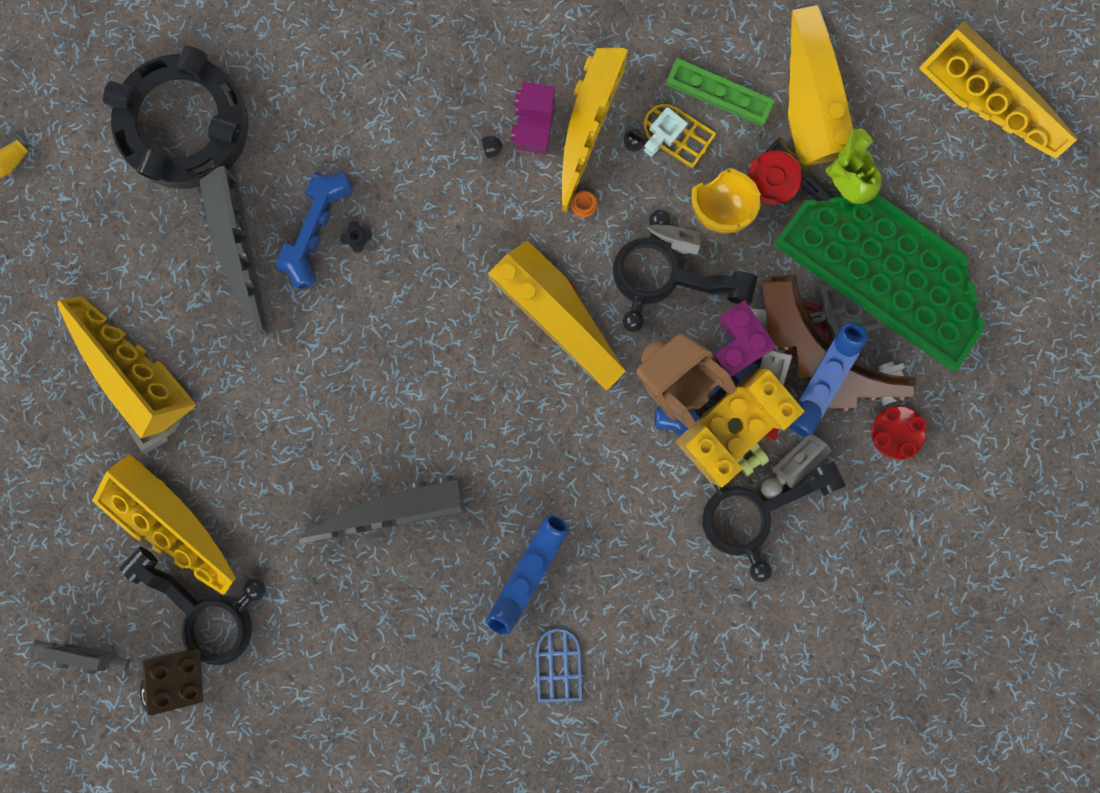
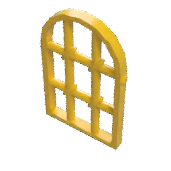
(688, 133)

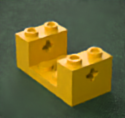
(759, 405)

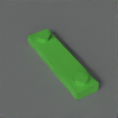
(719, 92)

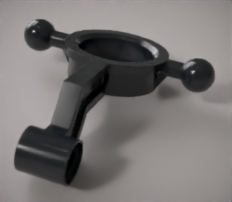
(738, 287)
(826, 479)
(141, 567)

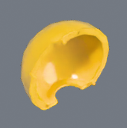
(727, 202)

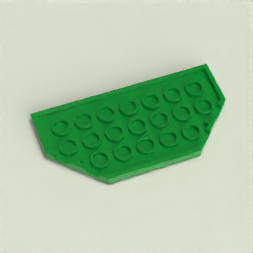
(891, 271)

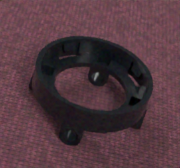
(226, 130)

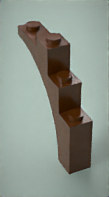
(791, 326)

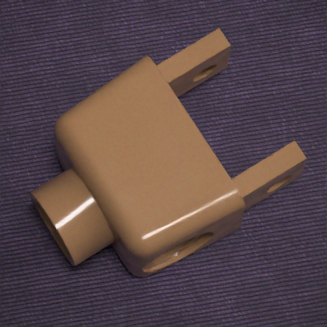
(681, 376)

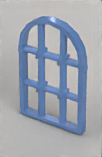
(551, 677)

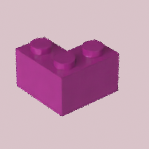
(535, 109)
(748, 340)

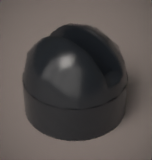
(632, 144)
(492, 146)

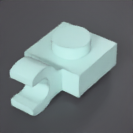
(665, 129)

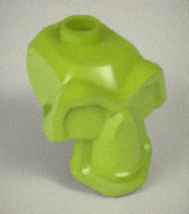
(855, 169)

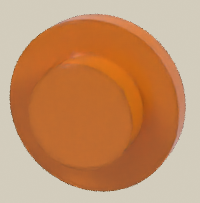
(584, 204)

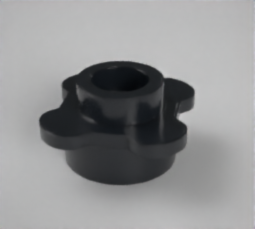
(355, 229)

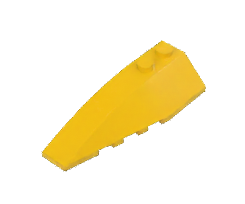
(987, 84)
(817, 97)
(589, 112)
(556, 308)
(135, 385)
(155, 513)

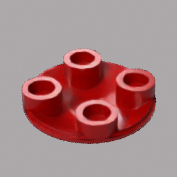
(898, 432)

